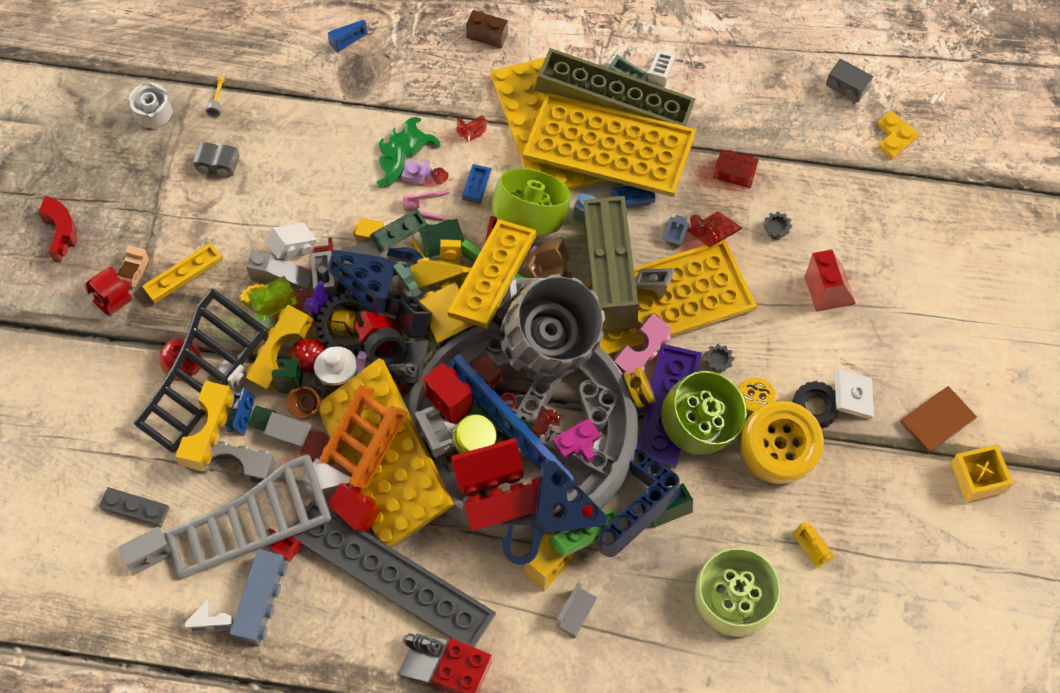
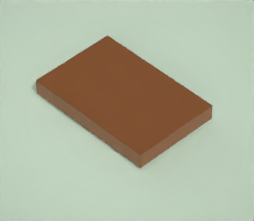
(938, 419)

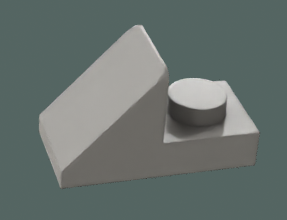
(654, 280)

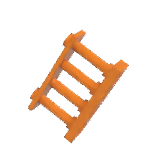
(379, 444)

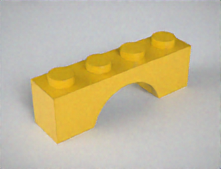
(290, 325)
(196, 450)

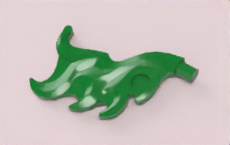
(399, 147)

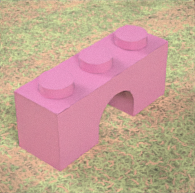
(654, 333)

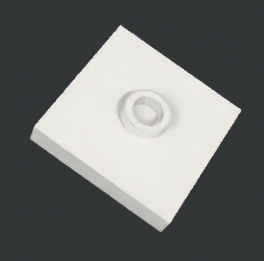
(854, 394)

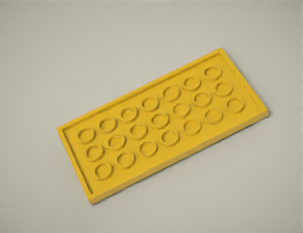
(521, 107)
(610, 144)
(700, 293)
(407, 480)

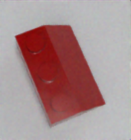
(487, 467)

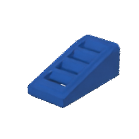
(346, 35)

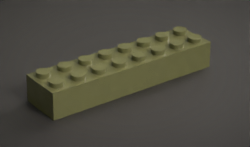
(603, 86)

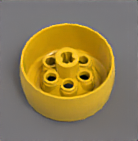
(802, 427)

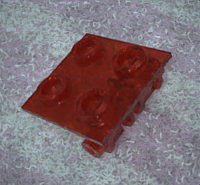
(713, 228)

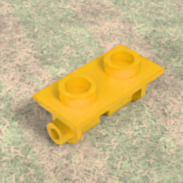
(813, 544)

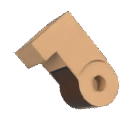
(133, 265)

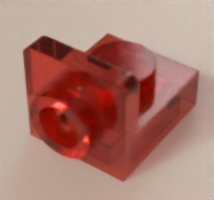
(543, 420)

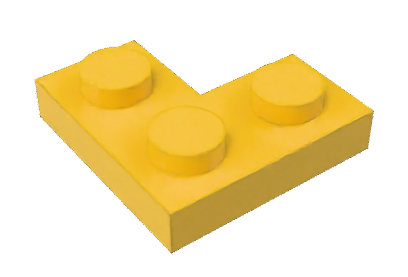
(899, 132)

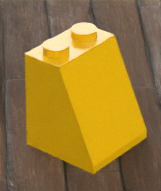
(438, 303)

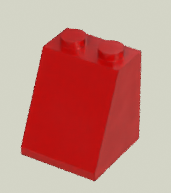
(828, 281)

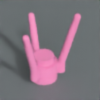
(412, 202)

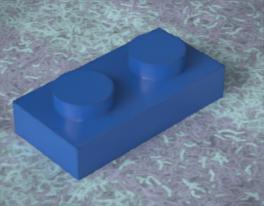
(634, 196)

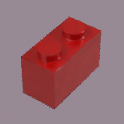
(354, 507)

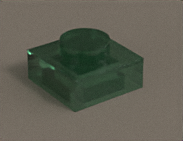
(260, 418)

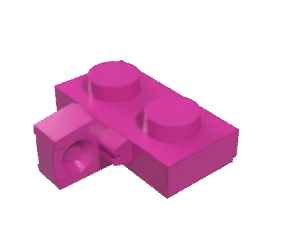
(578, 441)

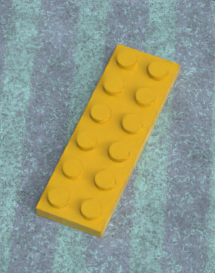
(492, 274)

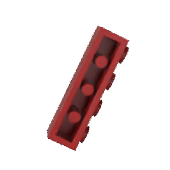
(501, 505)

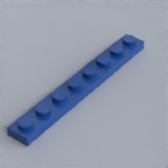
(505, 417)

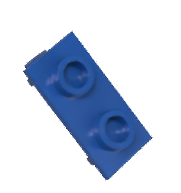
(243, 405)

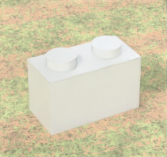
(290, 240)

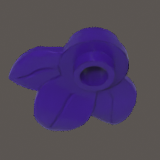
(313, 305)

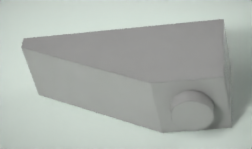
(267, 268)

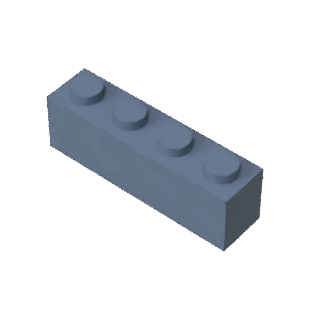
(258, 598)

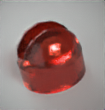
(439, 175)

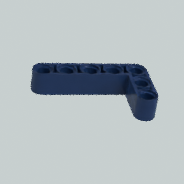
(643, 468)

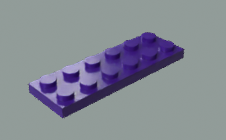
(671, 367)

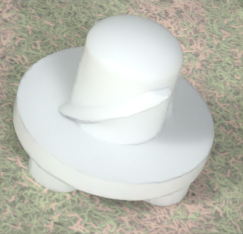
(335, 366)

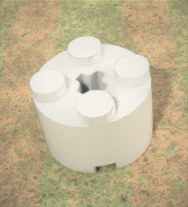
(150, 105)

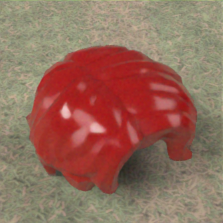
(307, 352)

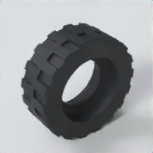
(823, 391)

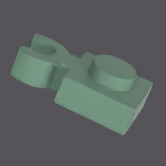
(406, 276)

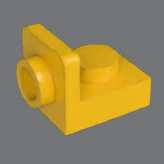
(450, 251)

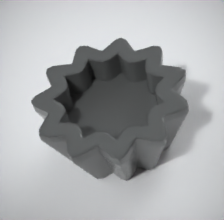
(777, 225)
(719, 358)

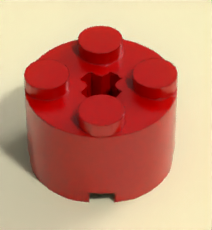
(109, 291)

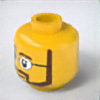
(343, 322)

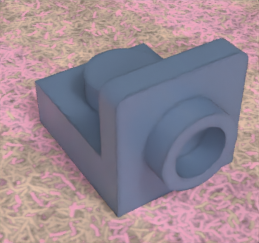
(676, 230)

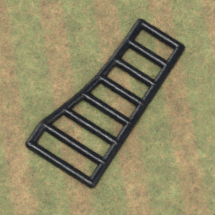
(185, 351)

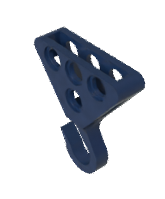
(373, 280)
(568, 519)

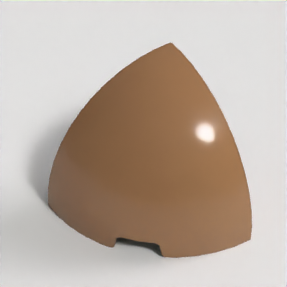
(546, 261)

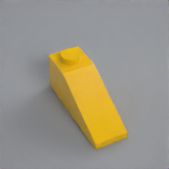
(435, 273)

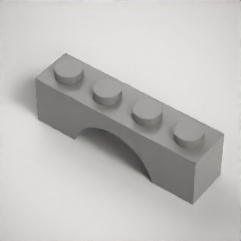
(255, 464)

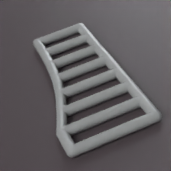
(249, 497)

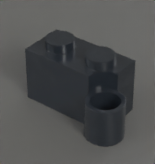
(410, 315)

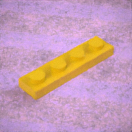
(182, 272)

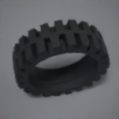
(327, 310)

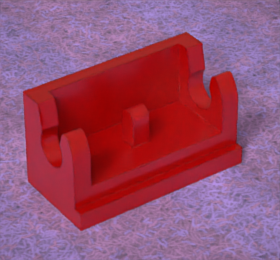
(374, 322)

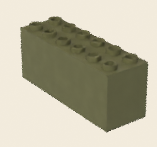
(611, 261)

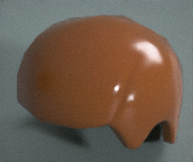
(302, 402)

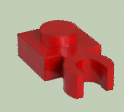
(286, 547)

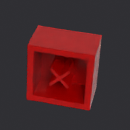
(448, 393)
(461, 668)

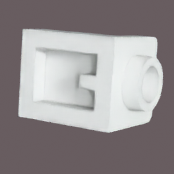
(236, 377)

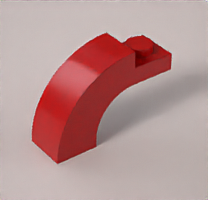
(56, 214)

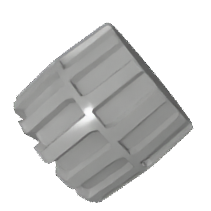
(564, 309)

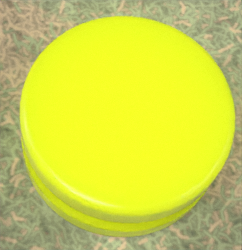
(474, 433)

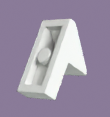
(203, 620)

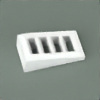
(660, 78)

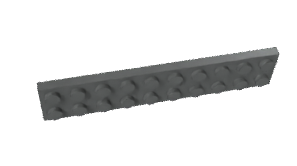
(397, 578)

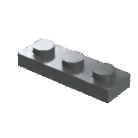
(134, 507)

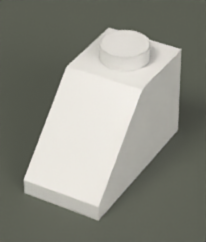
(328, 478)

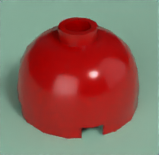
(169, 354)

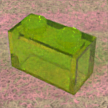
(271, 298)

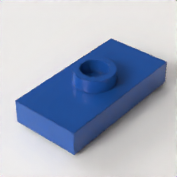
(476, 184)

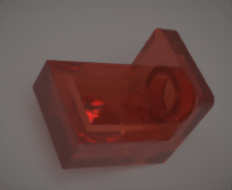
(473, 129)

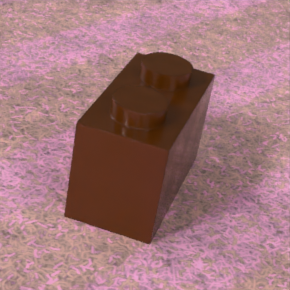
(487, 29)

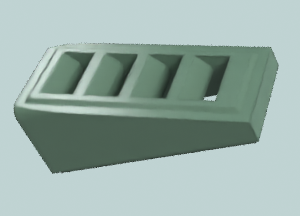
(627, 66)

